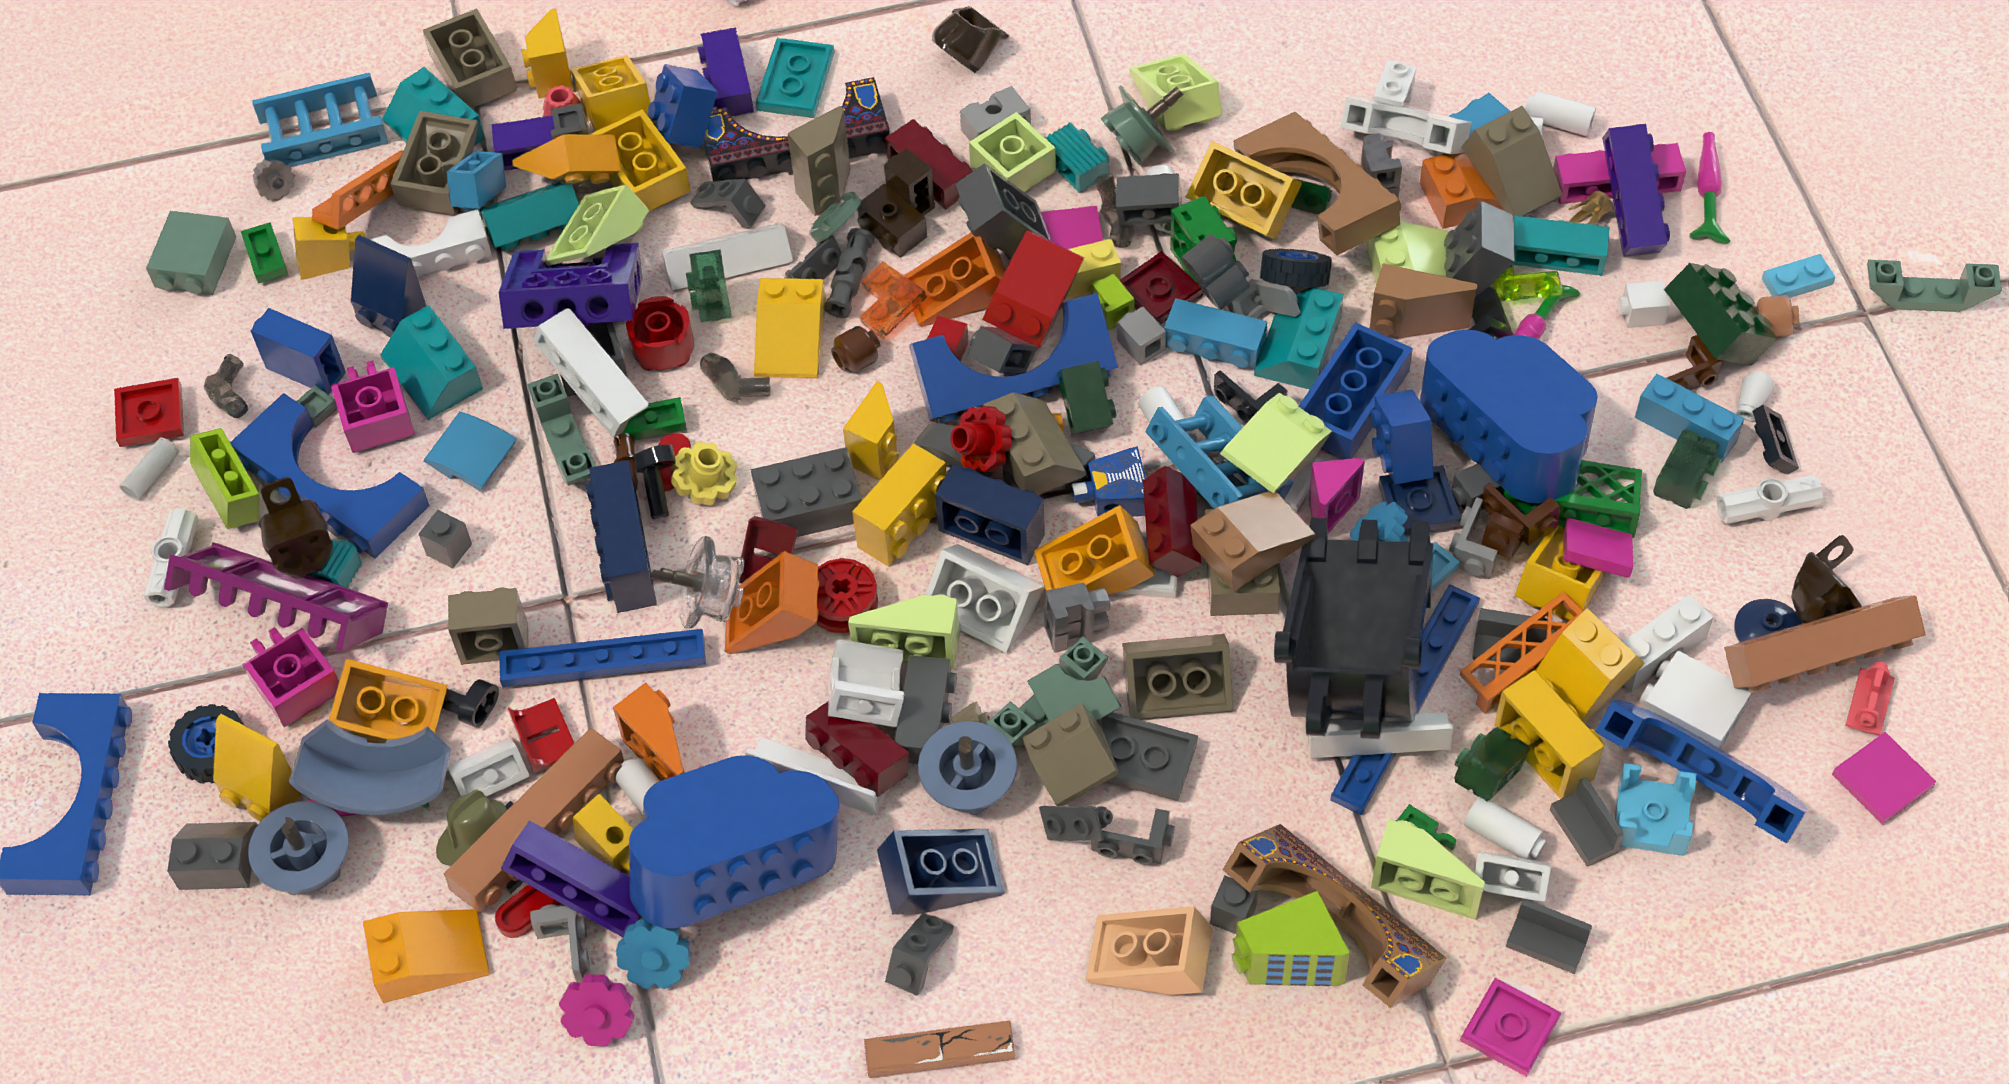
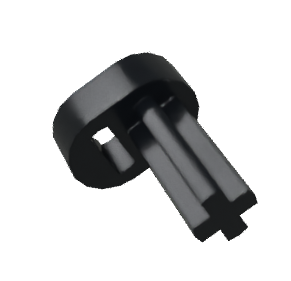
(650, 463)
(473, 706)

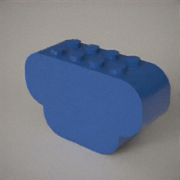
(1511, 409)
(729, 839)

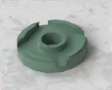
(834, 217)

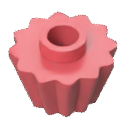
(557, 98)

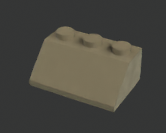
(820, 160)
(1039, 449)
(1178, 676)

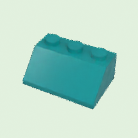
(428, 94)
(529, 214)
(1300, 344)
(430, 363)

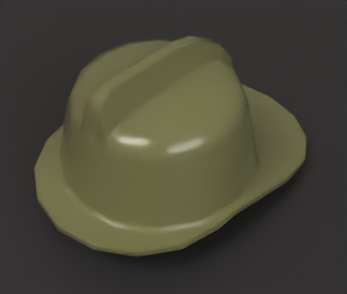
(467, 821)

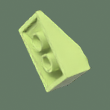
(1200, 90)
(598, 223)
(1409, 247)
(1277, 442)
(917, 626)
(1424, 871)

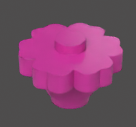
(596, 1010)

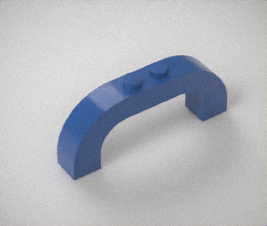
(1766, 800)

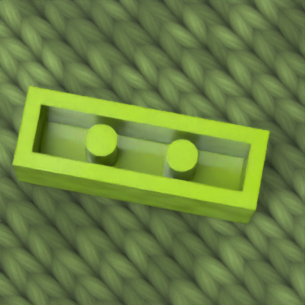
(224, 478)

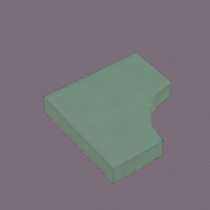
(1060, 692)

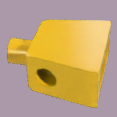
(321, 247)
(603, 833)

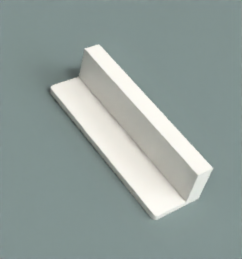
(740, 253)
(589, 371)
(1343, 737)
(845, 787)

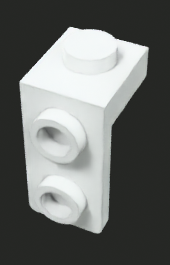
(1395, 84)

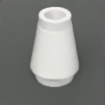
(1754, 392)

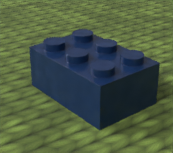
(990, 514)

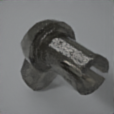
(1120, 235)
(728, 382)
(220, 389)

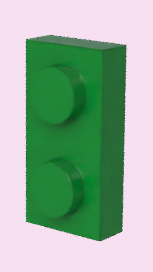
(264, 252)
(657, 419)

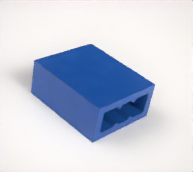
(297, 350)

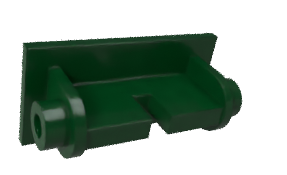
(1312, 197)

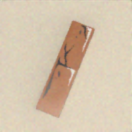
(939, 1049)

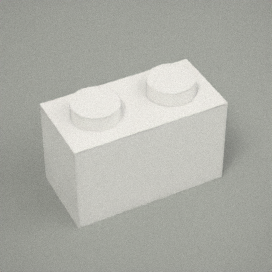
(1513, 875)

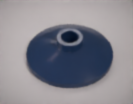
(1752, 618)

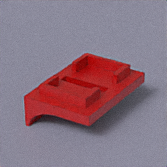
(538, 721)

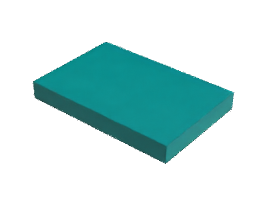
(795, 77)

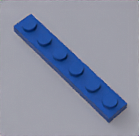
(602, 657)

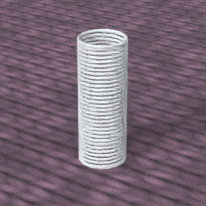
(152, 466)

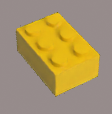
(646, 161)
(1244, 189)
(899, 505)
(1558, 741)

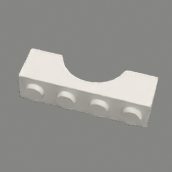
(1422, 127)
(458, 244)

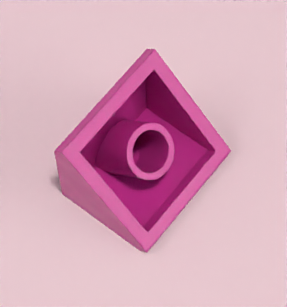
(1335, 488)

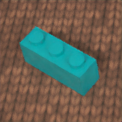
(1560, 245)

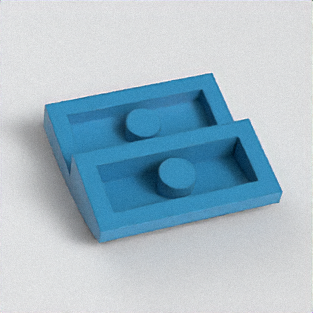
(470, 450)

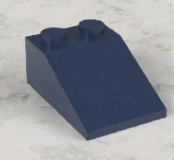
(383, 286)
(938, 869)

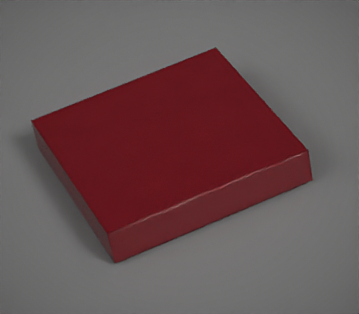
(1158, 284)

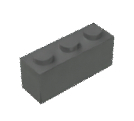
(924, 702)

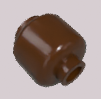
(855, 349)

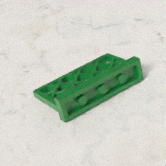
(1602, 509)

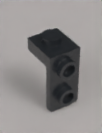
(1490, 315)
(1238, 399)

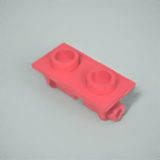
(1871, 699)

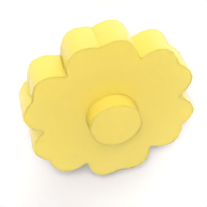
(704, 473)

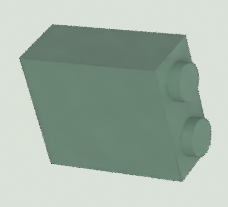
(191, 252)

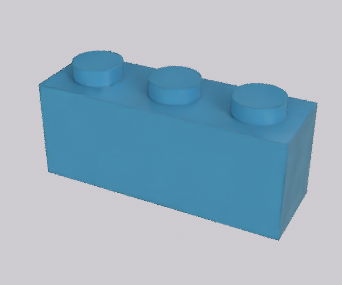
(1215, 334)
(1675, 408)

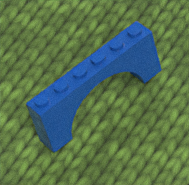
(954, 387)
(364, 517)
(68, 854)

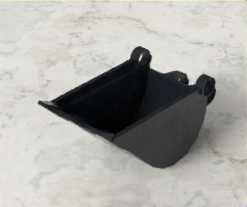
(1356, 628)

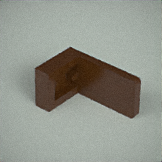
(1704, 369)
(1538, 522)
(1503, 535)

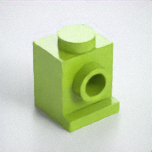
(1113, 298)

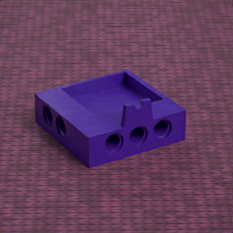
(591, 290)

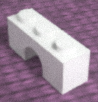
(1675, 629)

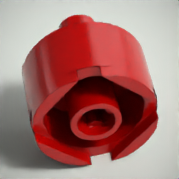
(660, 334)

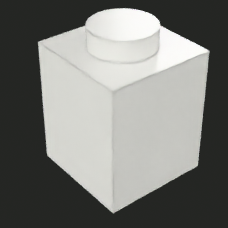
(1644, 304)

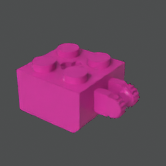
(372, 408)
(291, 675)

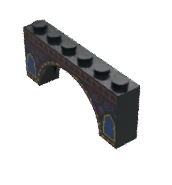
(742, 154)

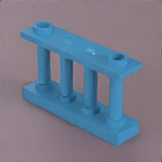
(327, 142)
(1191, 457)

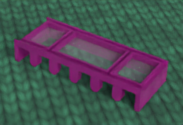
(358, 613)

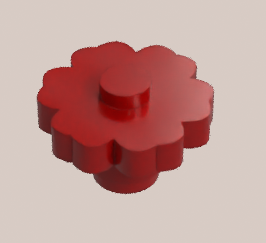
(982, 438)

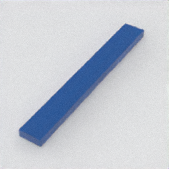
(1438, 641)

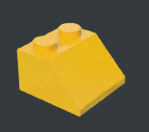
(546, 55)
(872, 435)

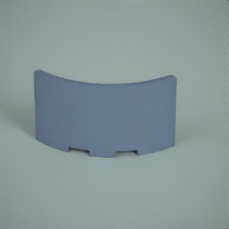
(367, 776)

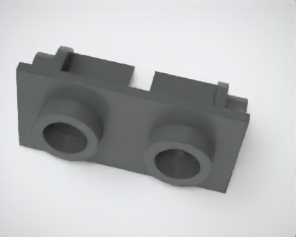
(818, 262)
(1075, 822)

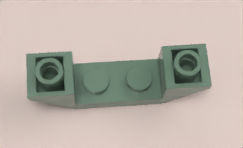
(1975, 285)
(561, 429)
(1080, 661)

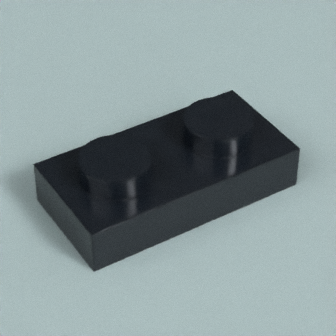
(1775, 439)

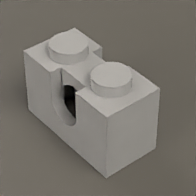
(978, 117)

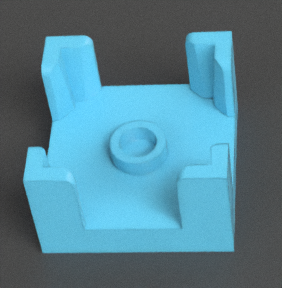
(1654, 813)

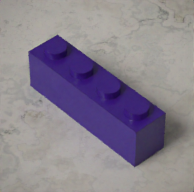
(1635, 190)
(572, 878)

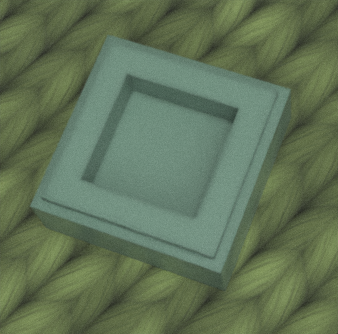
(318, 405)

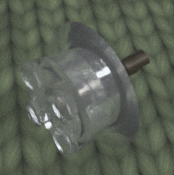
(707, 585)

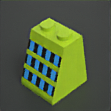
(1291, 946)

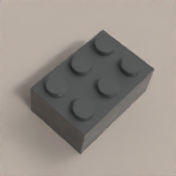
(999, 210)
(808, 491)

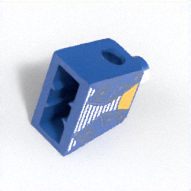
(1114, 482)

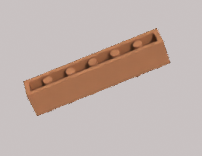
(1825, 642)
(548, 803)

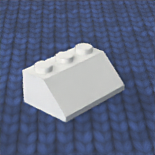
(990, 597)

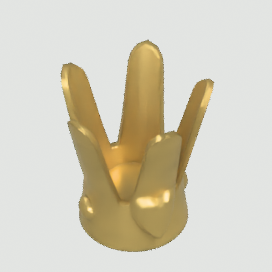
(1596, 204)

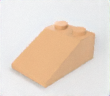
(1151, 951)

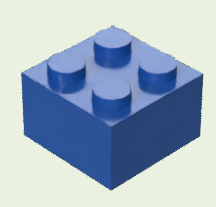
(682, 105)
(1402, 436)

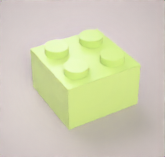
(1014, 152)

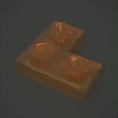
(895, 301)

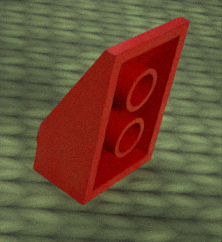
(1033, 289)

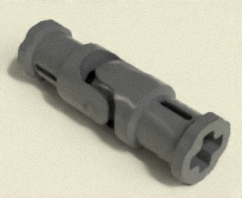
(849, 273)

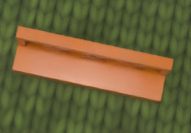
(358, 195)
(1490, 694)

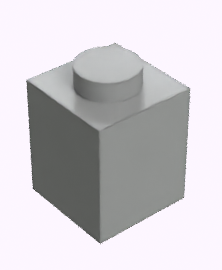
(1141, 335)

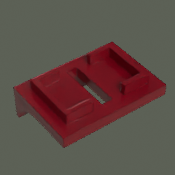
(766, 536)

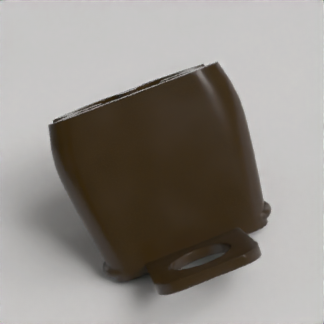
(967, 37)
(294, 532)
(1818, 589)

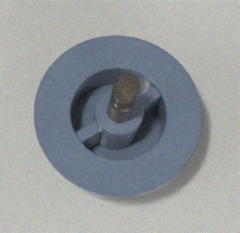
(967, 766)
(299, 848)

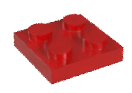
(148, 412)

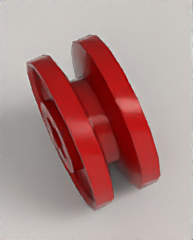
(844, 591)

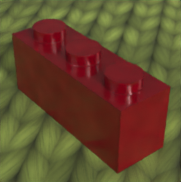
(945, 166)
(1168, 516)
(858, 749)

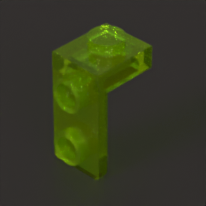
(1527, 285)

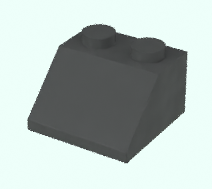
(211, 856)

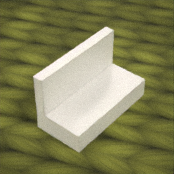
(489, 769)

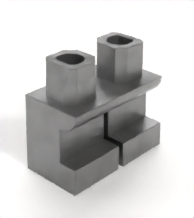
(1378, 163)
(1074, 613)

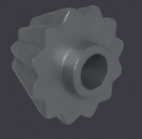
(273, 179)

